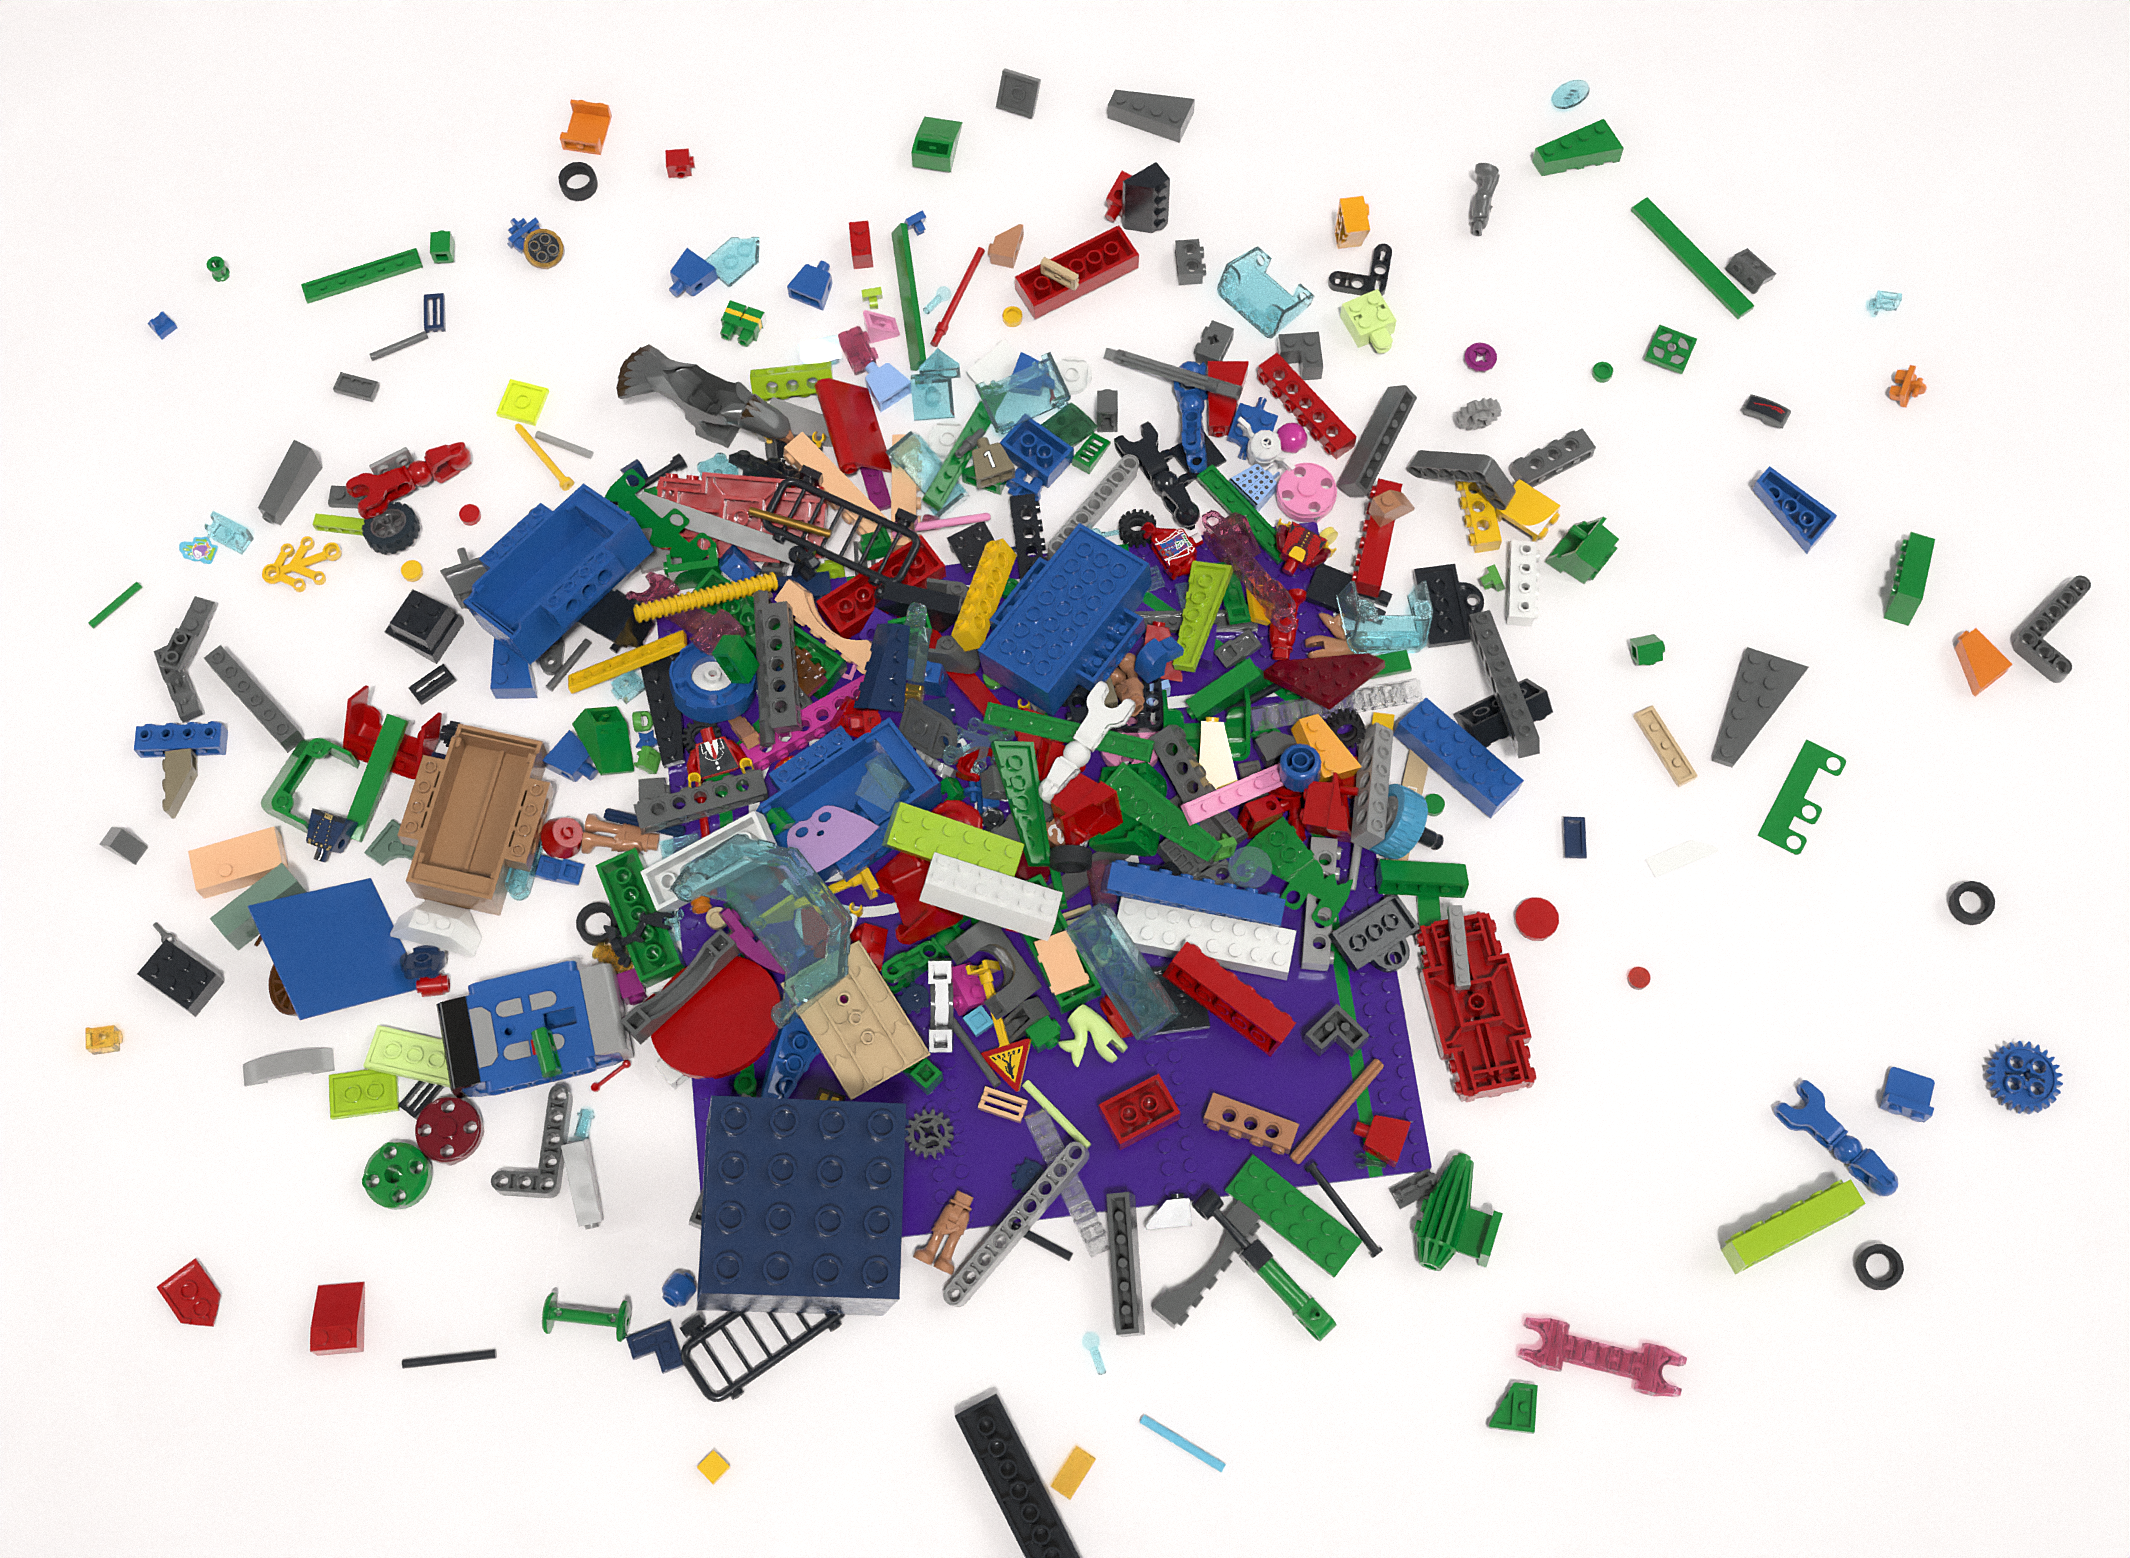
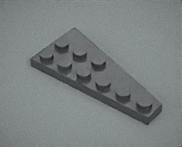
(1757, 694)

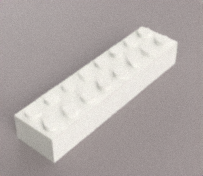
(1230, 941)

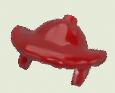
(959, 812)

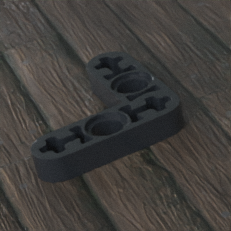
(1368, 281)
(1144, 716)

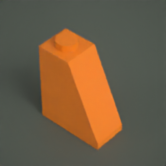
(1980, 660)

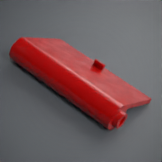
(852, 426)

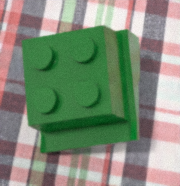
(1584, 550)

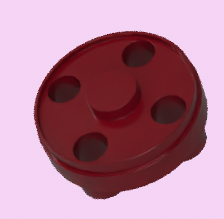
(449, 1130)

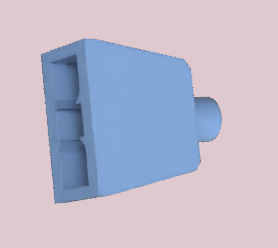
(886, 385)

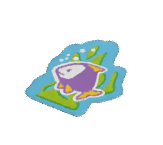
(198, 550)

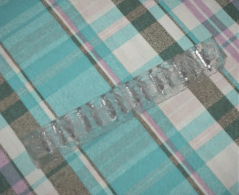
(1360, 700)

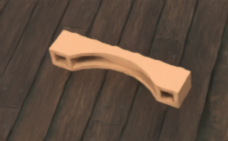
(807, 614)

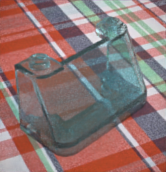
(1024, 395)

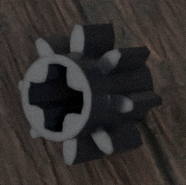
(448, 731)

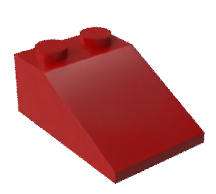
(338, 1319)

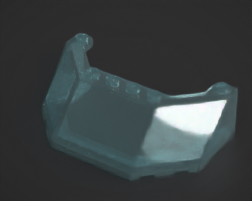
(785, 909)

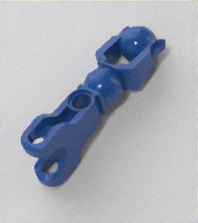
(1192, 406)
(1821, 1125)

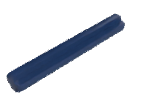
(629, 818)

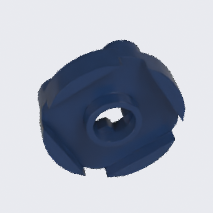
(423, 962)

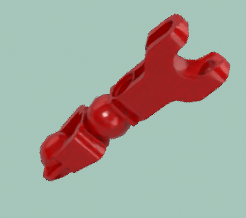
(381, 489)

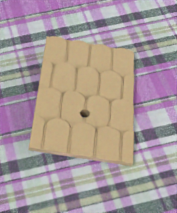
(868, 1034)

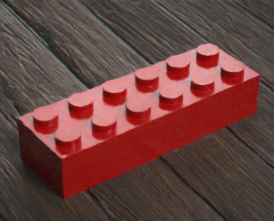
(1094, 261)
(853, 602)
(1229, 998)

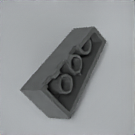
(1152, 113)

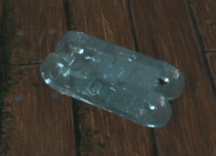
(520, 882)

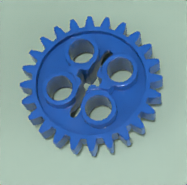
(2025, 1058)

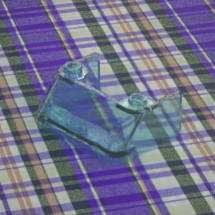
(922, 465)
(1385, 633)

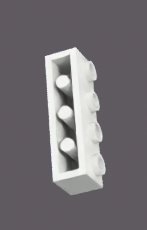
(1522, 583)

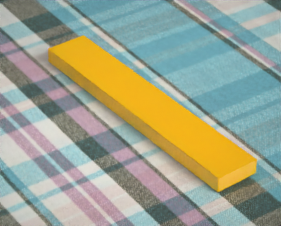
(627, 661)

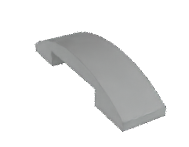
(288, 1064)

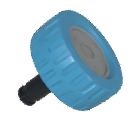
(1406, 824)

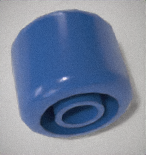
(1299, 767)

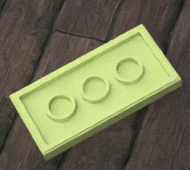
(408, 1056)

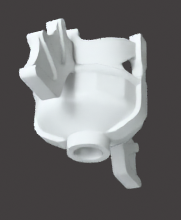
(1260, 453)

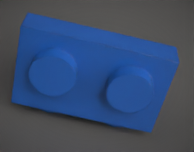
(1908, 1095)

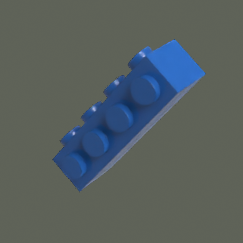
(203, 739)

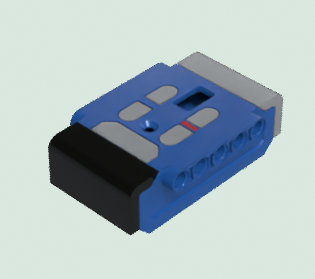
(491, 1028)

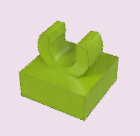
(872, 295)

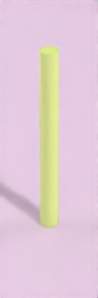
(1055, 1113)

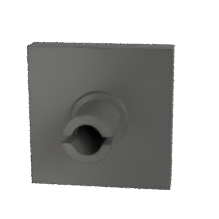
(1018, 93)

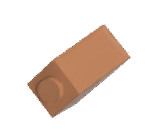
(1006, 247)
(1389, 507)

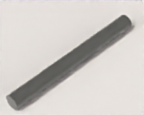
(976, 1055)

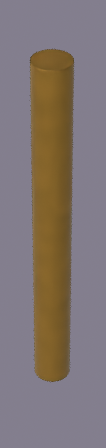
(790, 522)

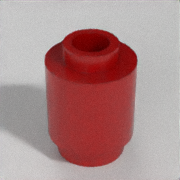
(433, 986)

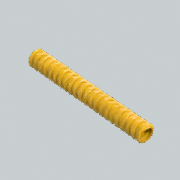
(705, 597)

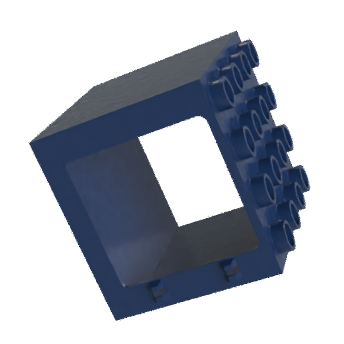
(802, 1206)

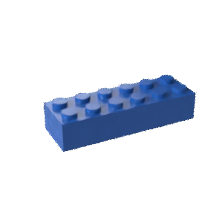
(1458, 757)

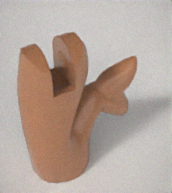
(1329, 645)

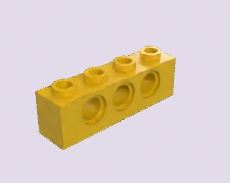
(1480, 540)

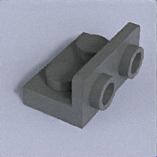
(1750, 270)

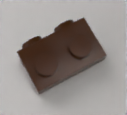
(810, 676)

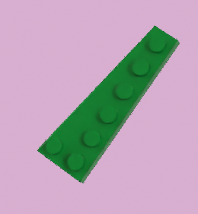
(1021, 784)
(1154, 810)

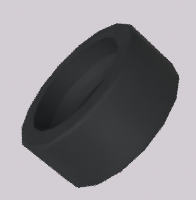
(582, 193)
(1070, 859)
(1979, 889)
(585, 913)
(1891, 1254)

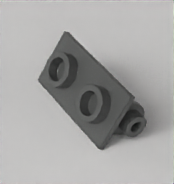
(1414, 1188)

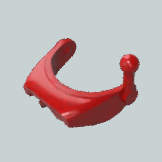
(965, 765)

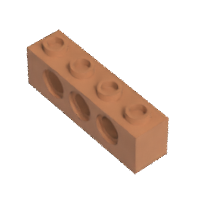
(1264, 1121)

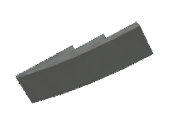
(180, 690)

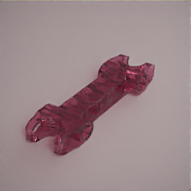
(1230, 550)
(705, 627)
(1643, 1366)

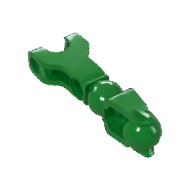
(912, 964)

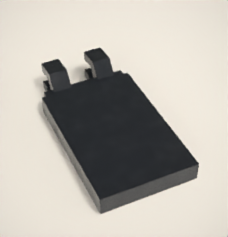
(1330, 582)

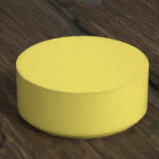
(1329, 534)

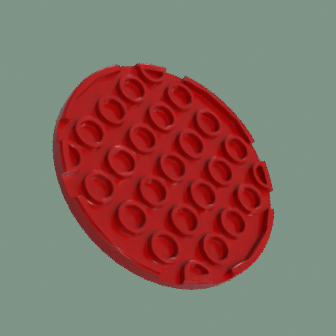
(722, 1024)

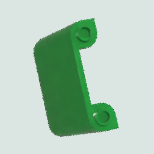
(1131, 835)

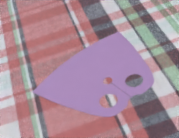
(840, 837)

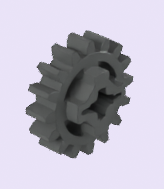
(938, 1140)

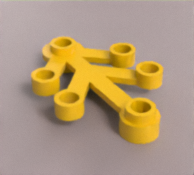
(299, 563)

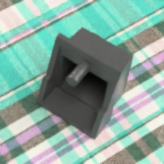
(463, 576)

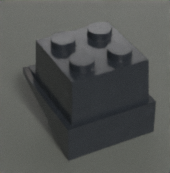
(615, 621)
(425, 626)

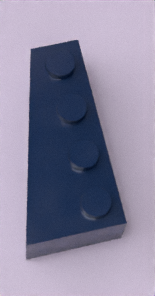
(886, 670)

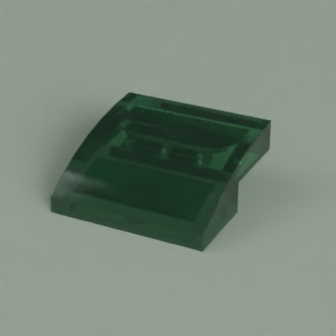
(1070, 425)

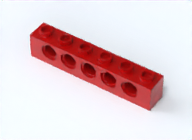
(1304, 396)

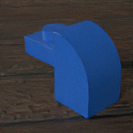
(1153, 658)

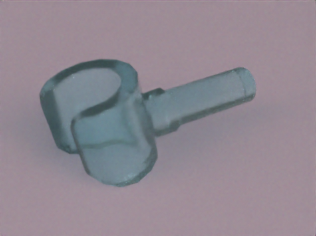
(1106, 534)
(675, 921)

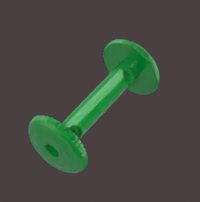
(588, 1317)

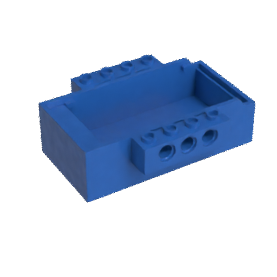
(554, 570)
(1067, 620)
(830, 776)

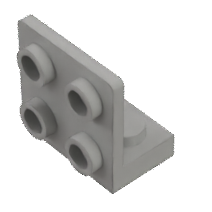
(392, 461)

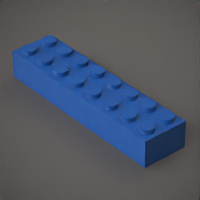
(1189, 894)

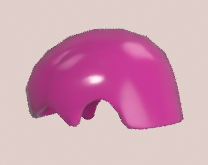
(1292, 437)

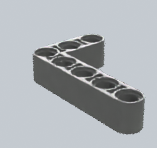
(1467, 468)
(2034, 637)
(547, 1152)

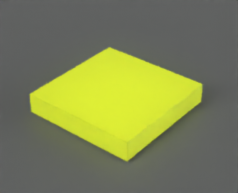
(522, 402)

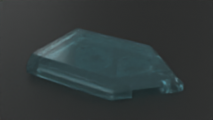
(735, 259)

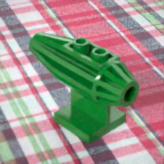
(1450, 1222)

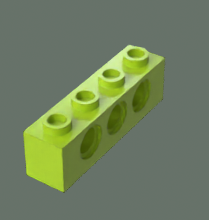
(781, 375)

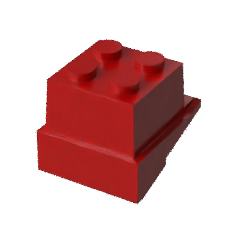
(1085, 809)
(1328, 809)

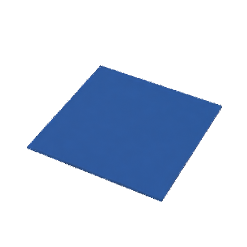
(333, 947)

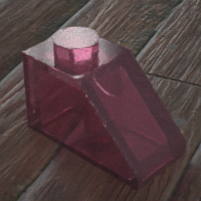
(1244, 532)

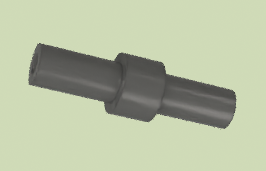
(969, 443)

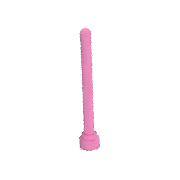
(949, 522)

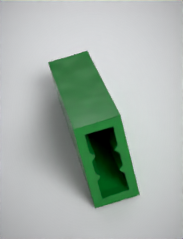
(1226, 691)

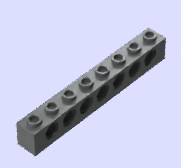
(1504, 684)

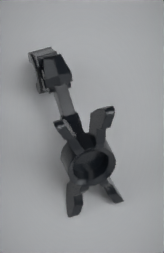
(618, 945)

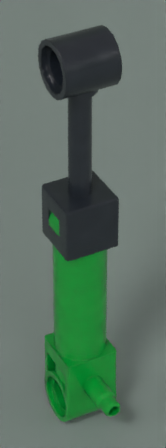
(1260, 1260)

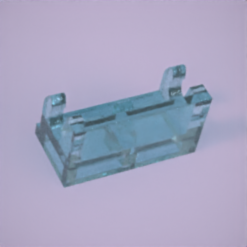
(229, 533)

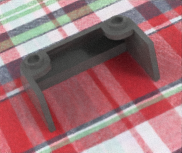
(947, 649)

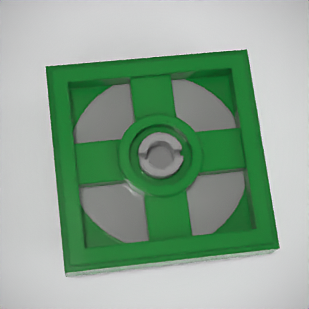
(1670, 349)

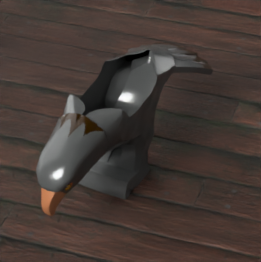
(709, 402)

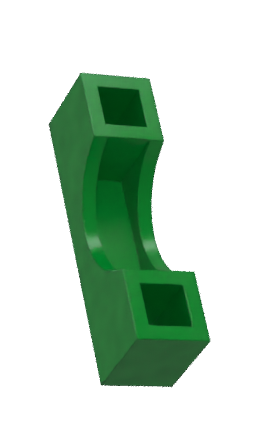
(924, 1075)

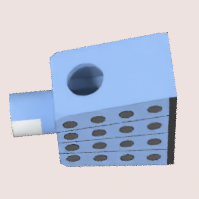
(1256, 484)

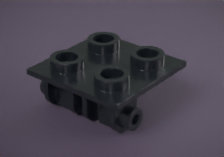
(970, 544)

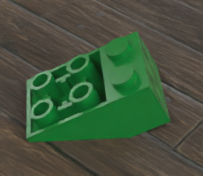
(936, 144)
(605, 739)

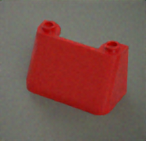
(904, 881)

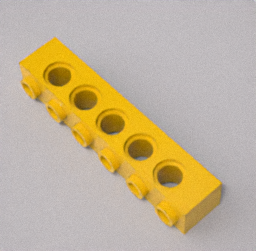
(984, 595)

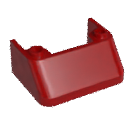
(363, 729)

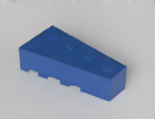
(1794, 508)
(510, 675)

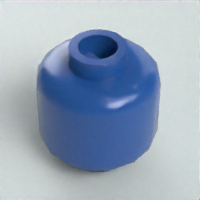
(678, 1289)

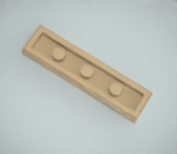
(1665, 746)

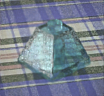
(932, 396)

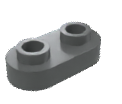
(554, 653)

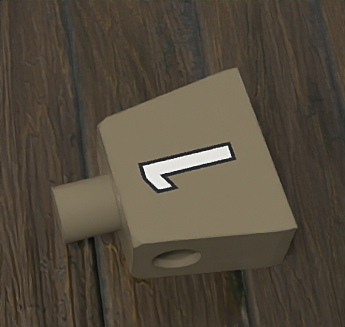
(991, 464)

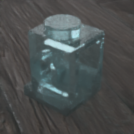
(629, 692)

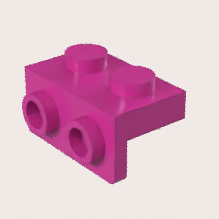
(966, 990)

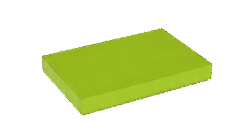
(362, 1094)

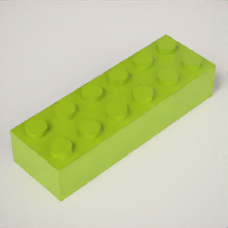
(924, 832)
(1793, 1226)

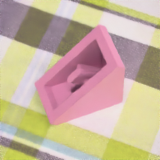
(880, 326)

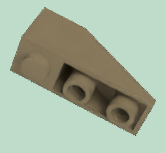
(180, 774)

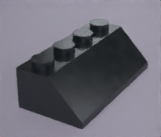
(1146, 200)
(1485, 719)

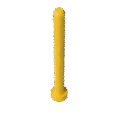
(565, 482)

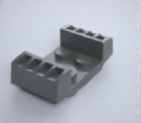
(1190, 863)

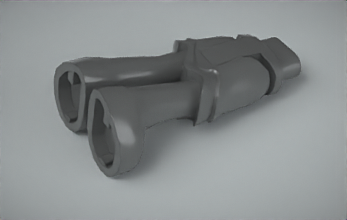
(1487, 177)

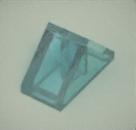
(940, 364)

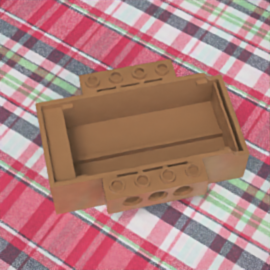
(475, 818)

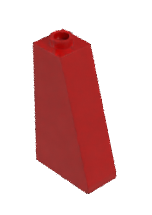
(1221, 408)

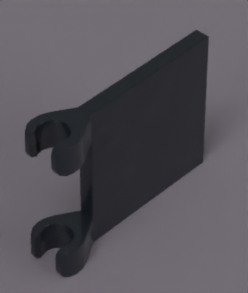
(1214, 457)

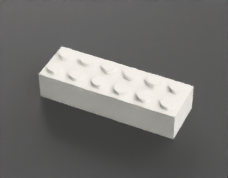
(665, 872)
(991, 896)

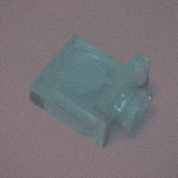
(1884, 300)

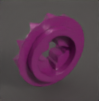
(1480, 349)

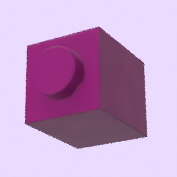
(631, 987)

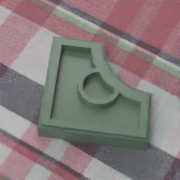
(388, 846)

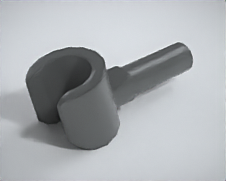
(164, 935)

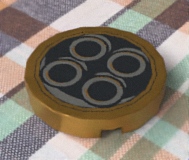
(543, 248)

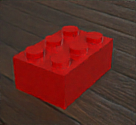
(1139, 1111)

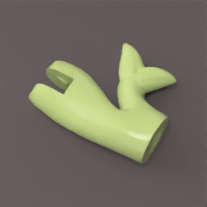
(1086, 1020)

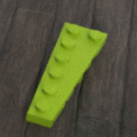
(1203, 600)

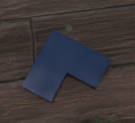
(658, 1340)

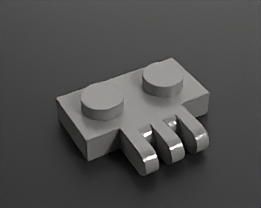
(942, 769)

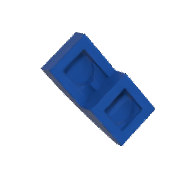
(559, 871)

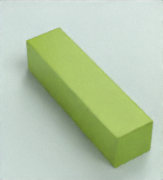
(338, 524)

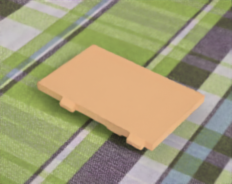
(1061, 963)

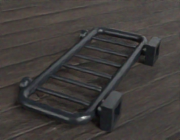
(812, 477)
(734, 1390)

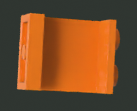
(587, 127)

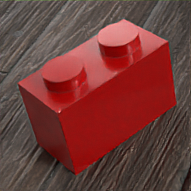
(861, 244)

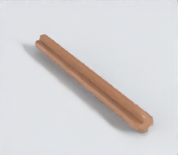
(1336, 1111)

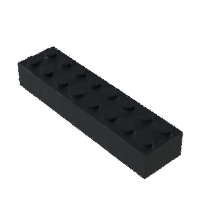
(1014, 1481)

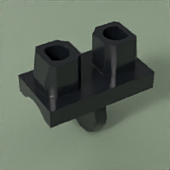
(804, 562)

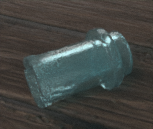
(584, 1123)

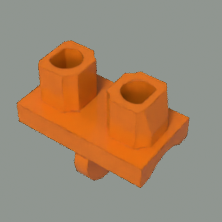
(1910, 386)

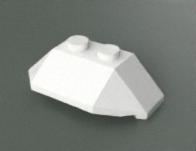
(439, 926)

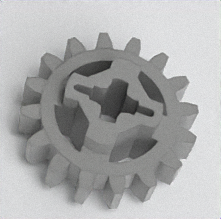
(1479, 413)

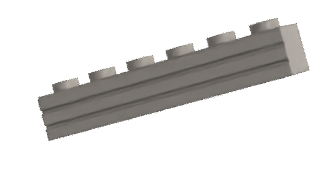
(1458, 947)

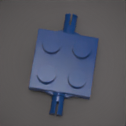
(1258, 420)

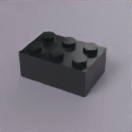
(180, 978)

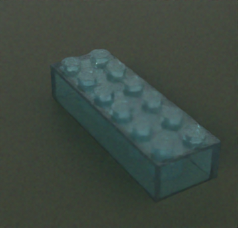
(1122, 971)

